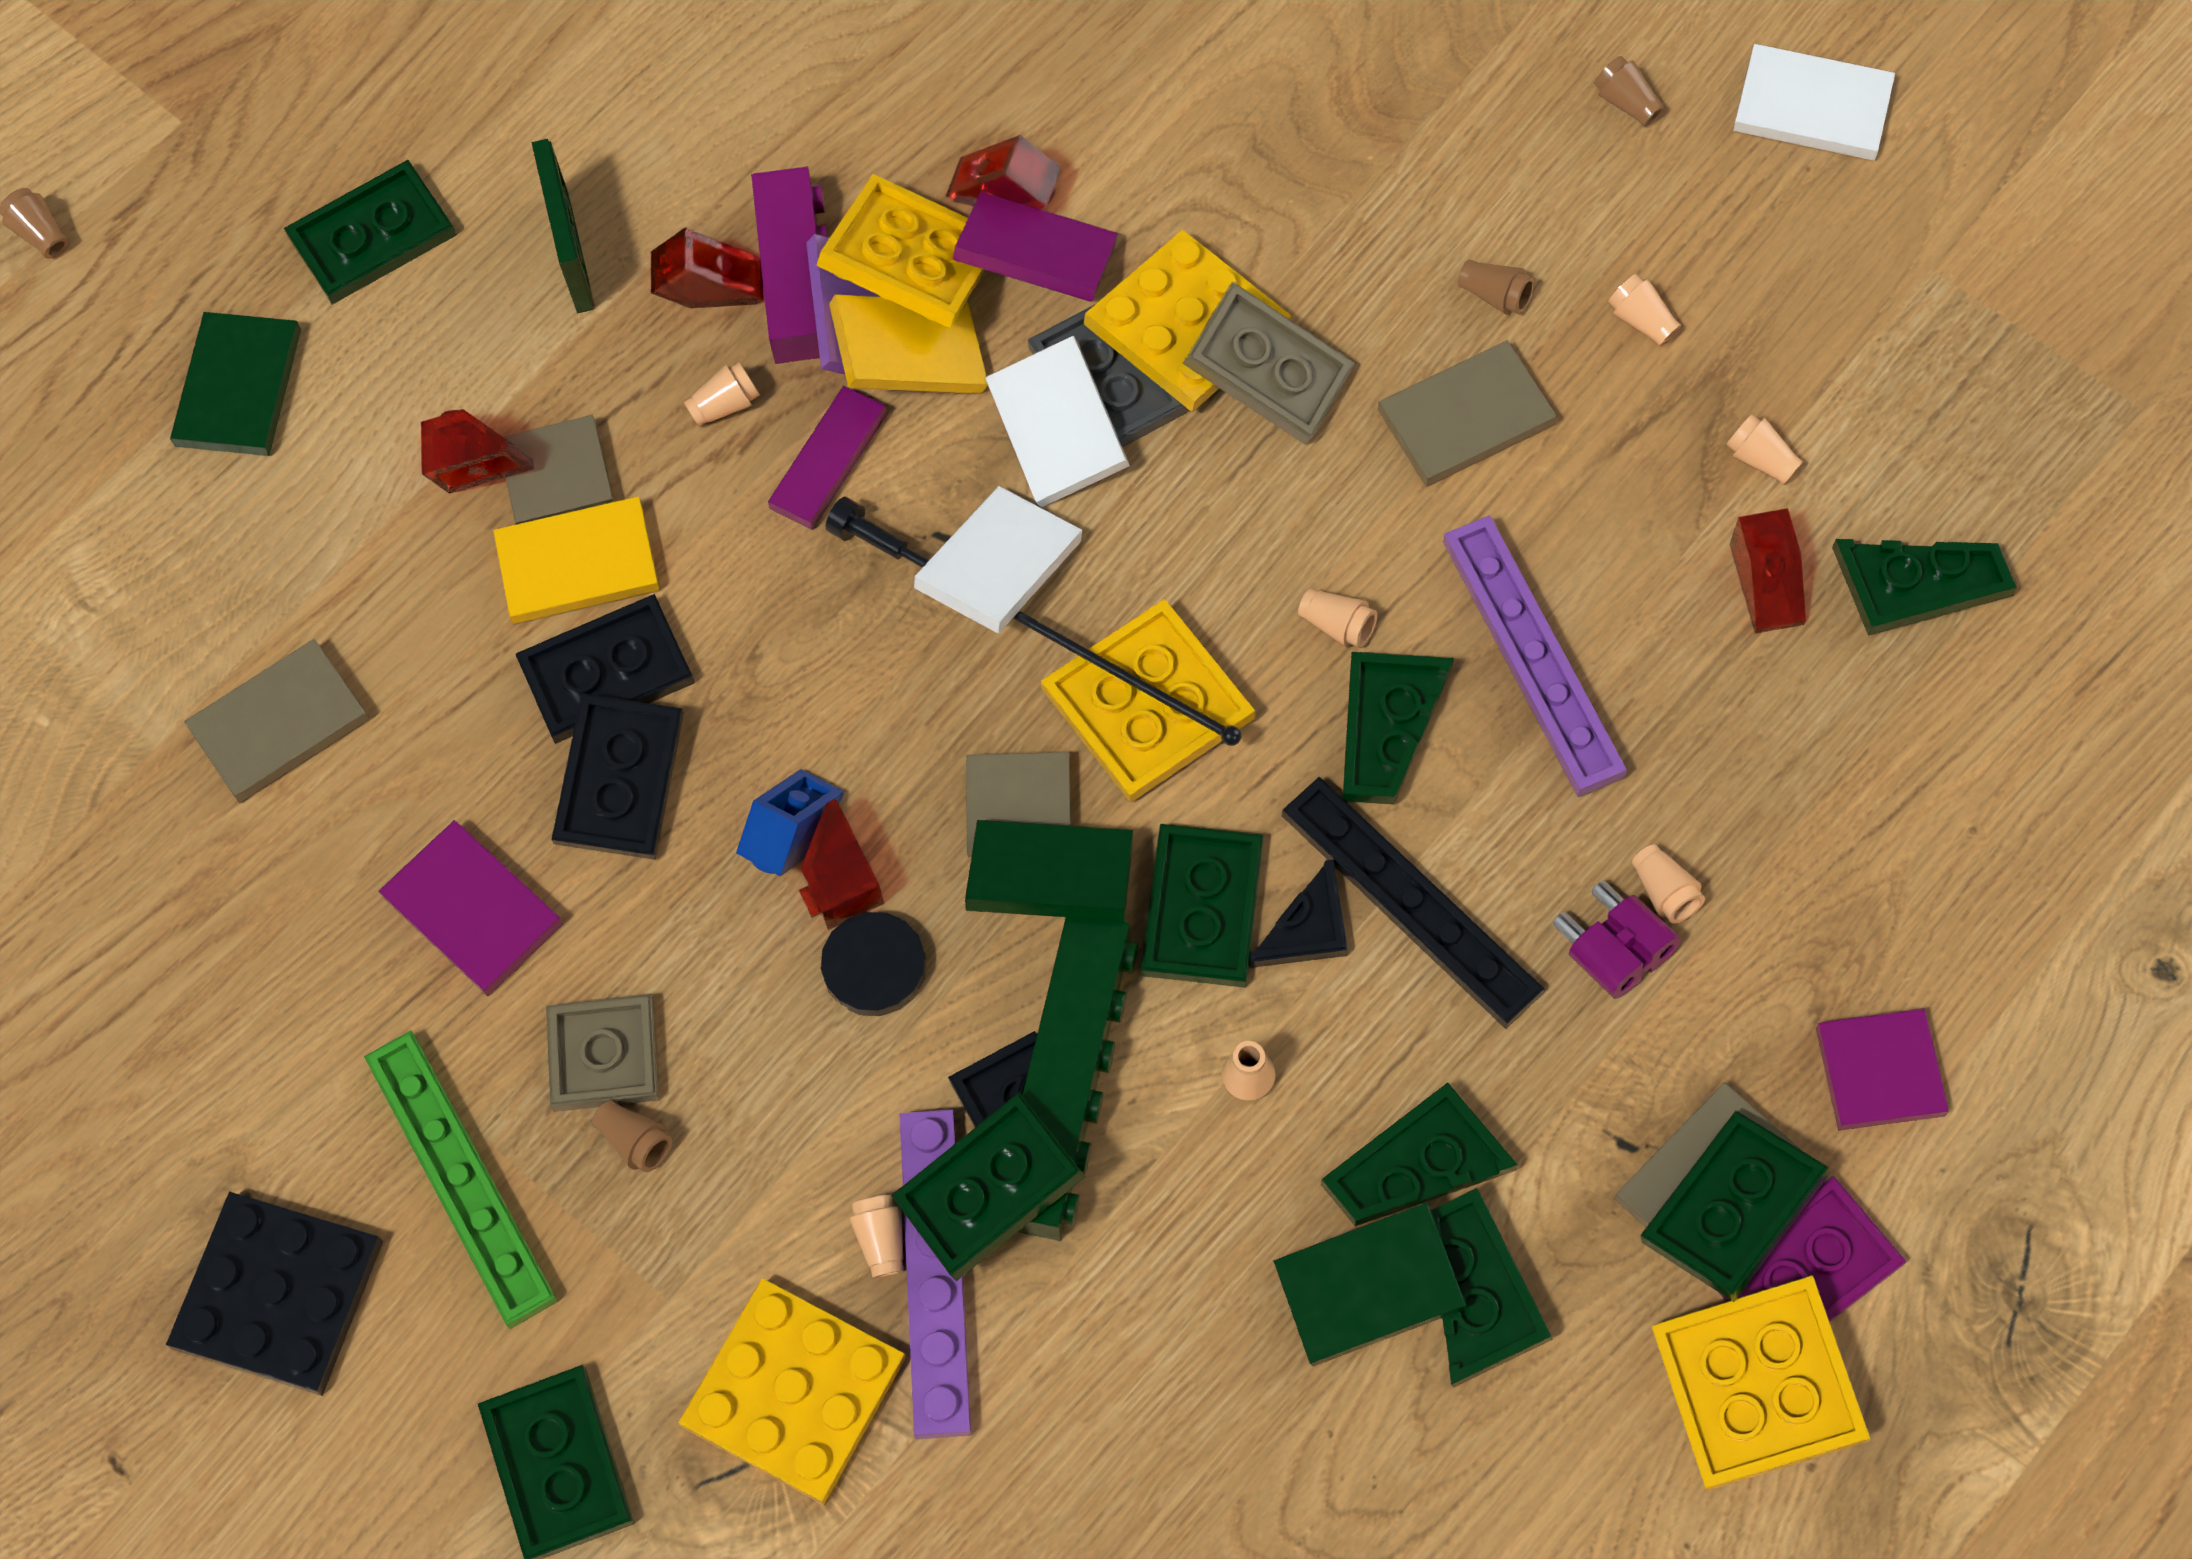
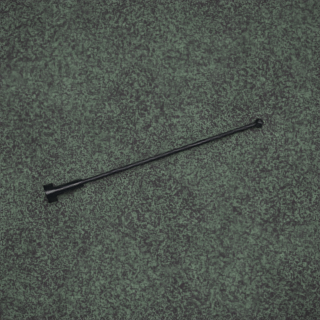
(848, 519)

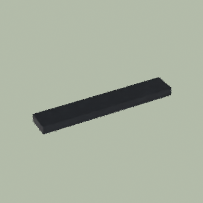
(1413, 903)

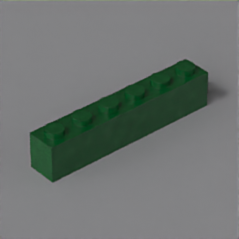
(1075, 1045)

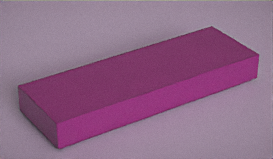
(827, 457)

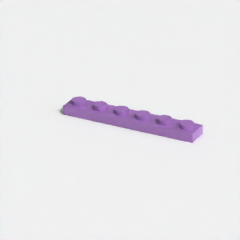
(1534, 656)
(934, 1299)

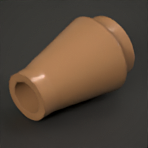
(1628, 90)
(31, 220)
(1500, 286)
(634, 1137)

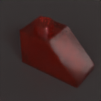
(1006, 170)
(705, 272)
(467, 453)
(1769, 570)
(837, 872)

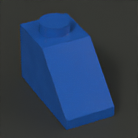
(785, 822)

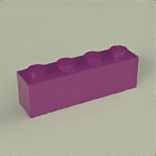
(785, 221)

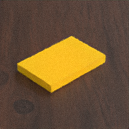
(903, 350)
(576, 560)

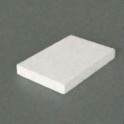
(1814, 102)
(1057, 422)
(998, 559)

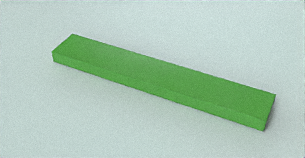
(461, 1180)

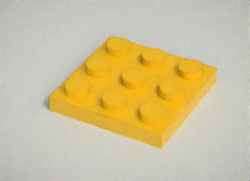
(902, 251)
(1162, 311)
(1130, 731)
(1760, 1383)
(792, 1391)

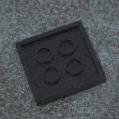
(275, 1293)

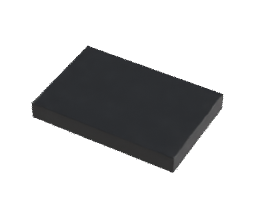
(613, 656)
(618, 776)

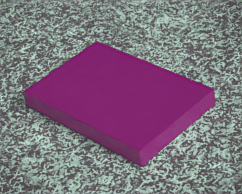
(1035, 246)
(470, 907)
(1836, 1246)

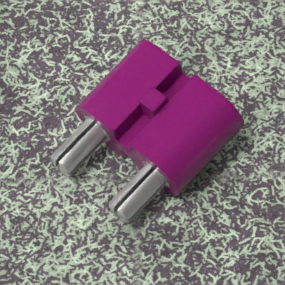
(1622, 945)

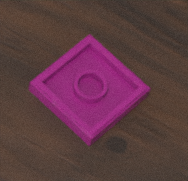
(1881, 1069)

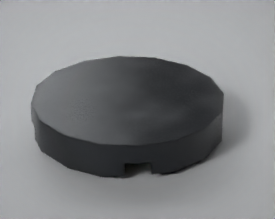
(873, 963)

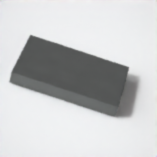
(1130, 396)

